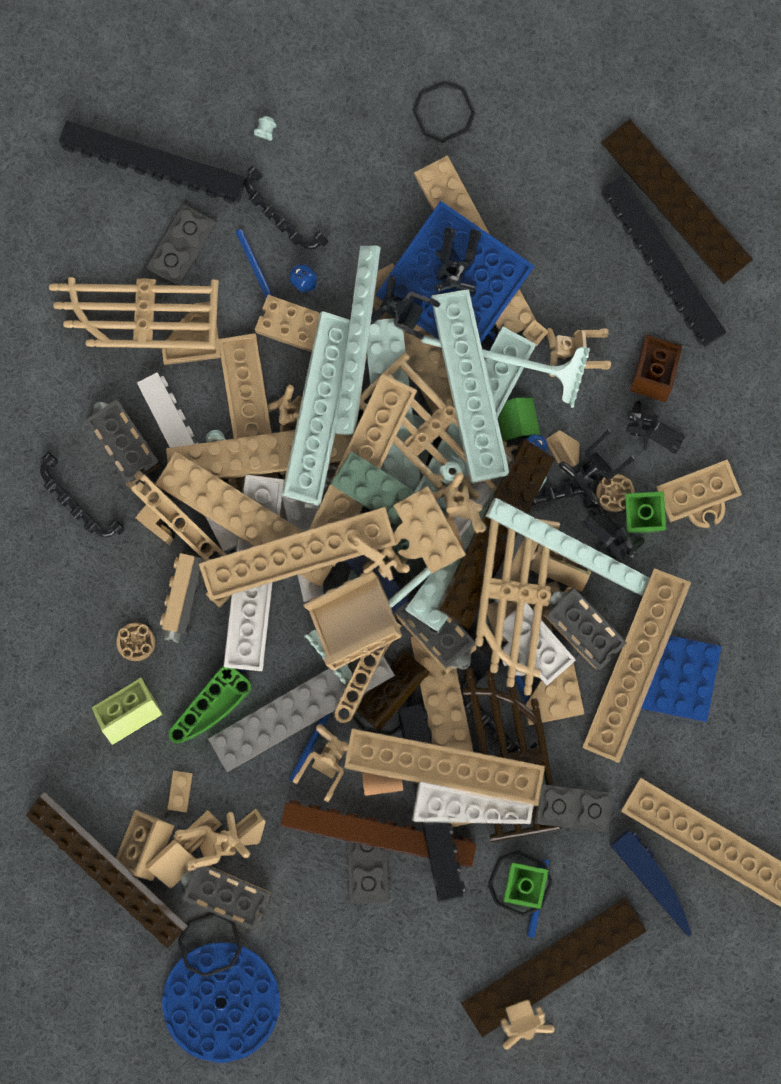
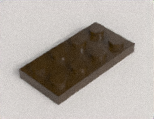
(388, 697)

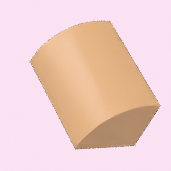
(380, 784)

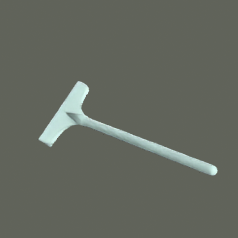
(569, 373)
(344, 672)

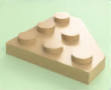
(176, 355)
(559, 698)

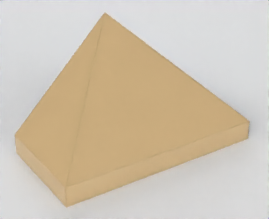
(564, 448)
(250, 828)

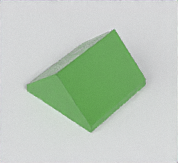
(518, 419)
(645, 512)
(525, 885)

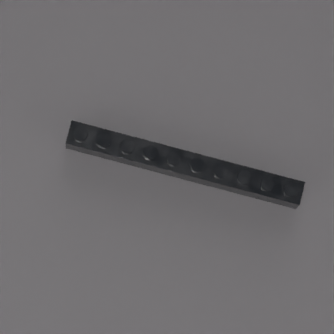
(152, 161)
(663, 261)
(436, 834)

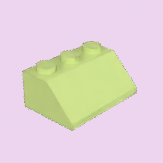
(126, 711)

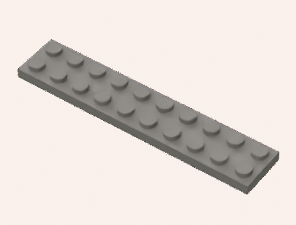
(289, 714)

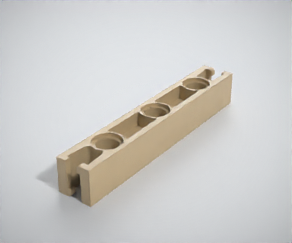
(169, 513)

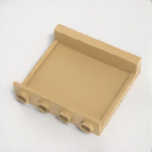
(353, 620)

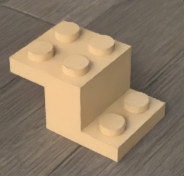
(152, 520)

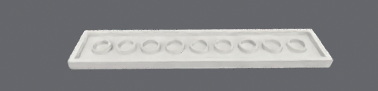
(251, 607)

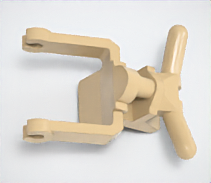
(565, 347)
(288, 410)
(459, 505)
(377, 559)
(328, 760)
(215, 844)
(524, 1023)

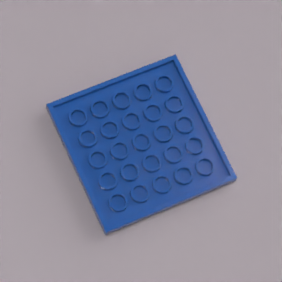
(495, 270)

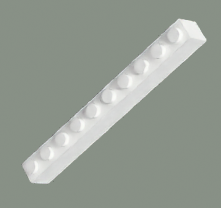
(177, 434)

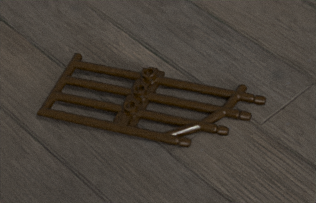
(535, 756)

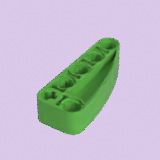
(218, 705)

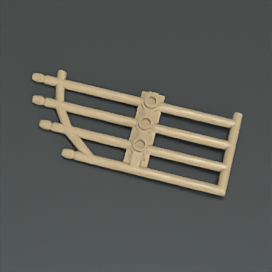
(144, 313)
(429, 430)
(513, 591)

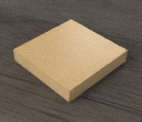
(170, 863)

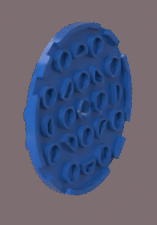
(214, 1031)

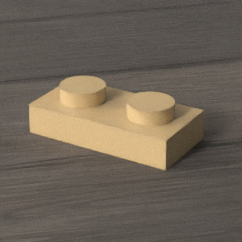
(180, 791)

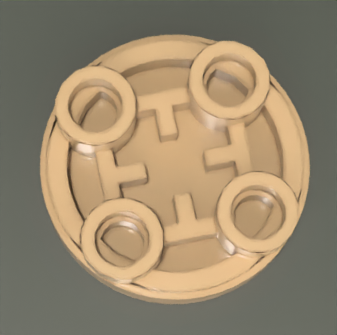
(612, 493)
(135, 641)

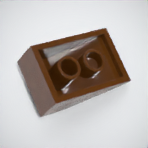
(656, 368)

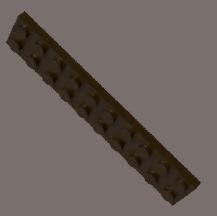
(676, 201)
(517, 489)
(106, 870)
(554, 965)

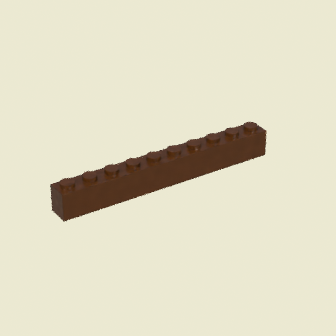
(366, 831)

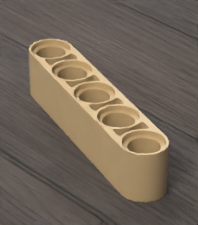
(359, 688)

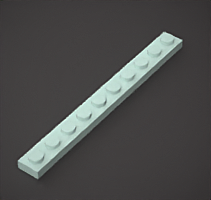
(357, 340)
(567, 546)

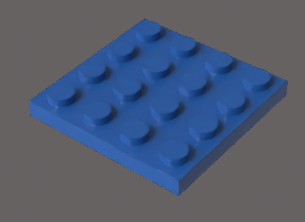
(684, 679)

